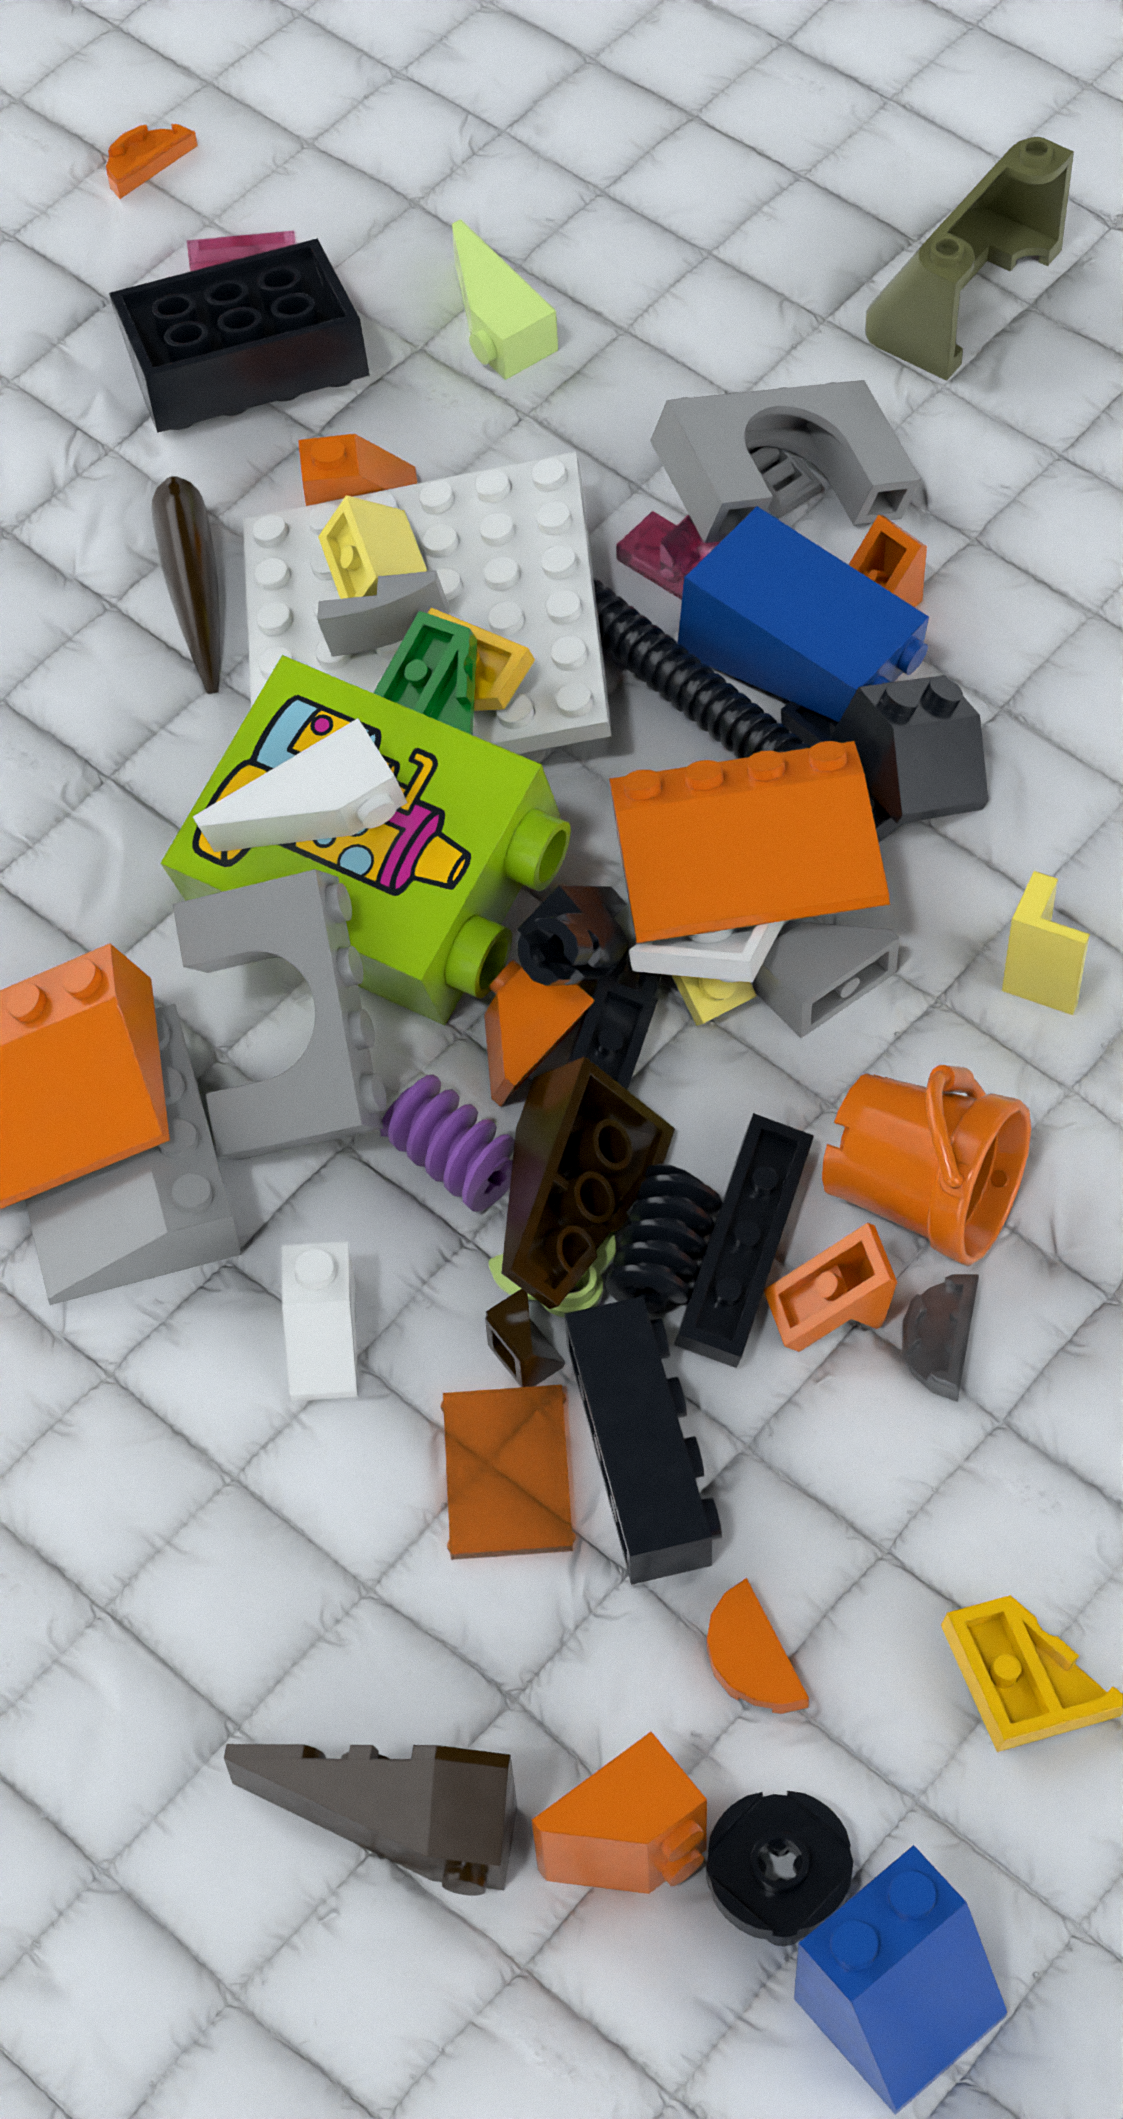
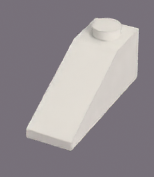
(312, 796)

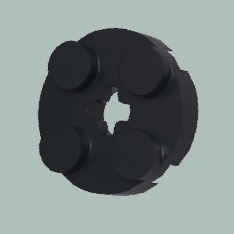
(777, 1823)

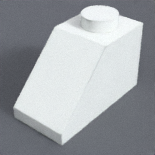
(319, 1320)

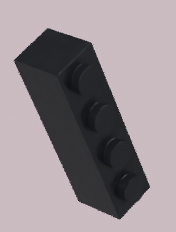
(639, 1440)

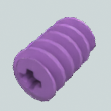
(450, 1142)

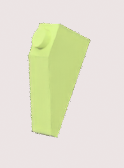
(504, 314)

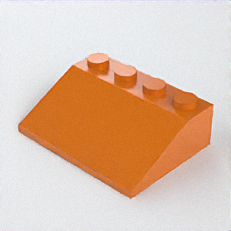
(748, 841)
(77, 1072)

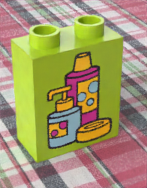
(427, 880)

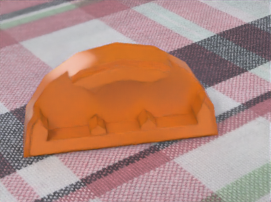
(144, 153)
(749, 1655)

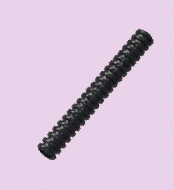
(686, 681)

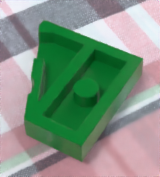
(434, 671)

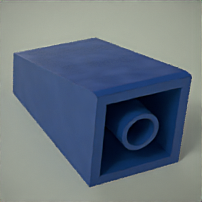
(796, 618)

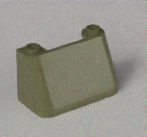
(1005, 217)

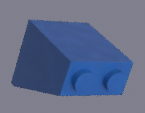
(900, 1979)

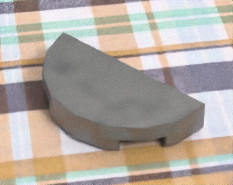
(938, 1333)

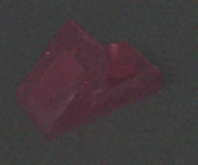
(663, 551)

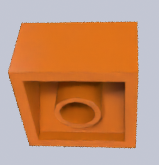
(625, 1825)

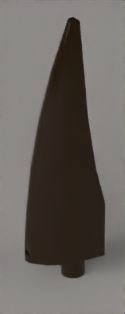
(190, 571)

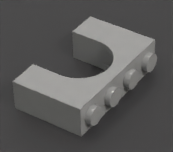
(829, 424)
(333, 1082)

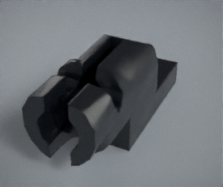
(573, 936)

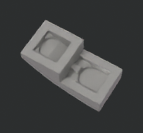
(379, 619)

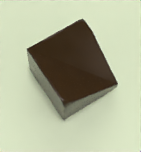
(520, 1342)

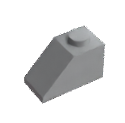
(823, 970)

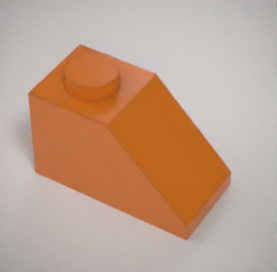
(349, 467)
(526, 1026)

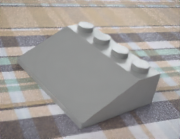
(145, 1211)

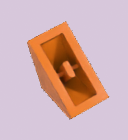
(892, 560)

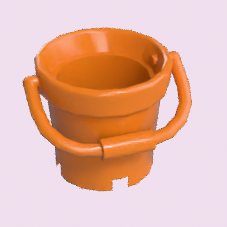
(932, 1157)

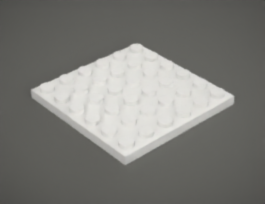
(508, 561)

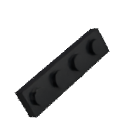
(744, 1241)

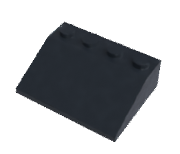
(240, 335)

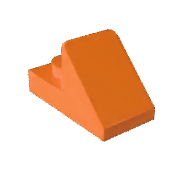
(832, 1288)

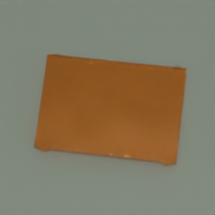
(507, 1472)

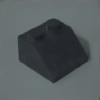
(918, 747)

